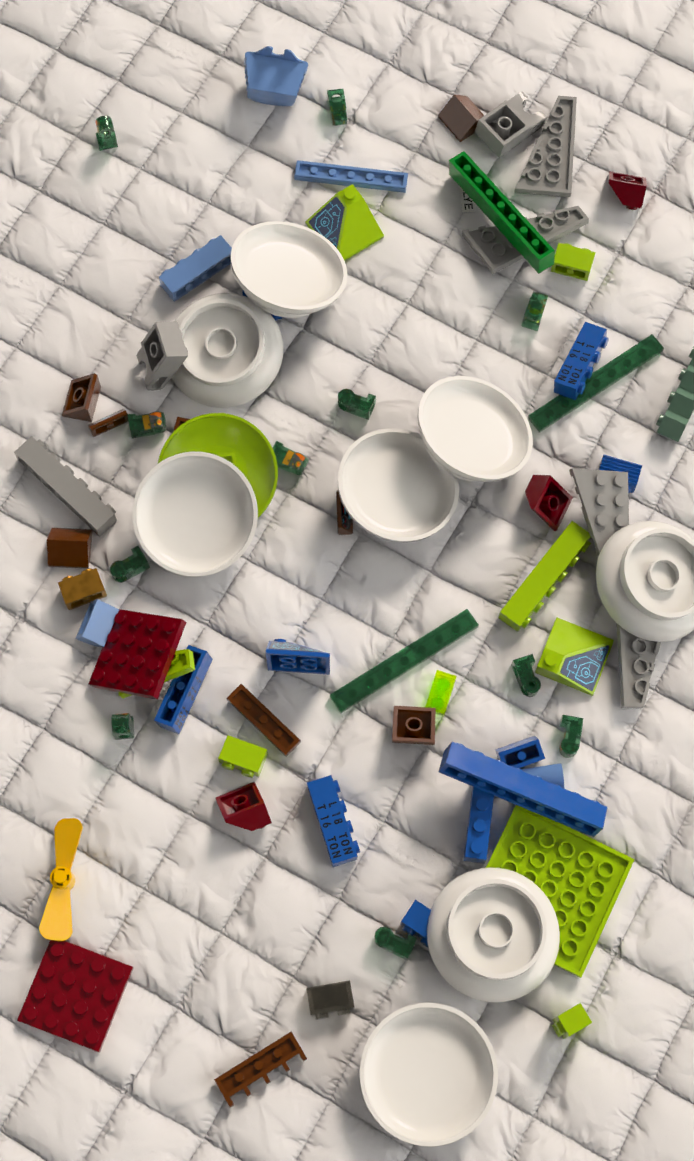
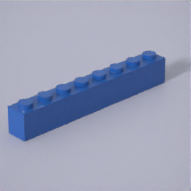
(523, 789)

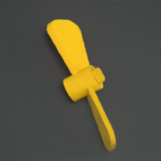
(57, 917)

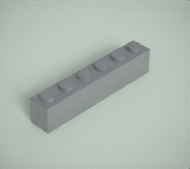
(66, 486)

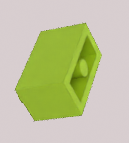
(573, 261)
(242, 756)
(571, 1021)

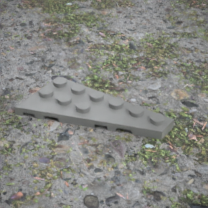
(551, 160)
(499, 253)
(603, 502)
(635, 667)

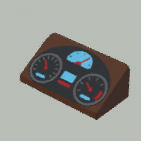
(108, 422)
(344, 521)

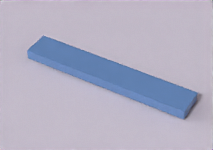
(351, 175)

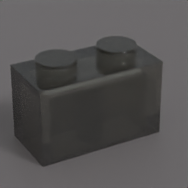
(330, 999)

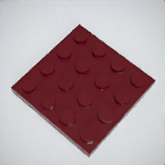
(137, 653)
(75, 994)

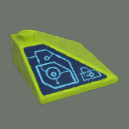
(346, 222)
(574, 656)

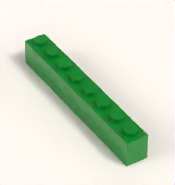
(501, 212)

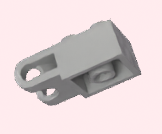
(509, 125)
(162, 353)

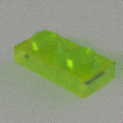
(441, 692)

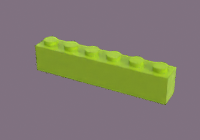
(544, 577)

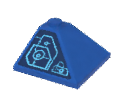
(296, 658)

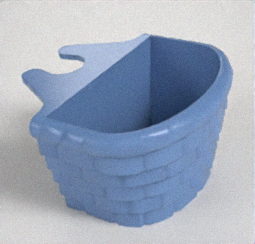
(273, 77)

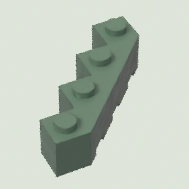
(681, 405)

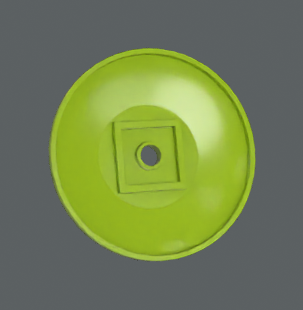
(234, 441)

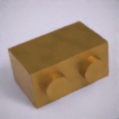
(82, 588)

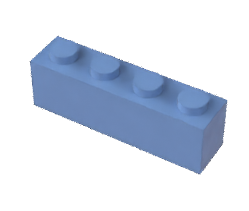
(196, 268)

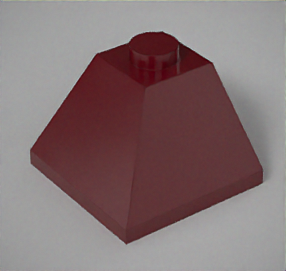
(628, 189)
(548, 499)
(244, 808)

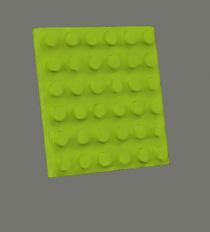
(572, 871)

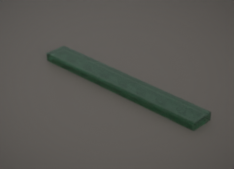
(598, 382)
(403, 661)

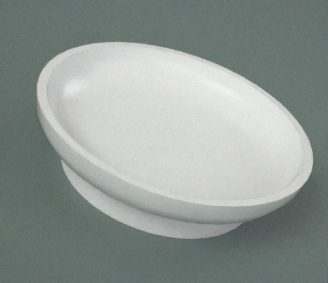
(288, 268)
(230, 350)
(474, 429)
(396, 486)
(195, 514)
(649, 580)
(493, 934)
(428, 1074)

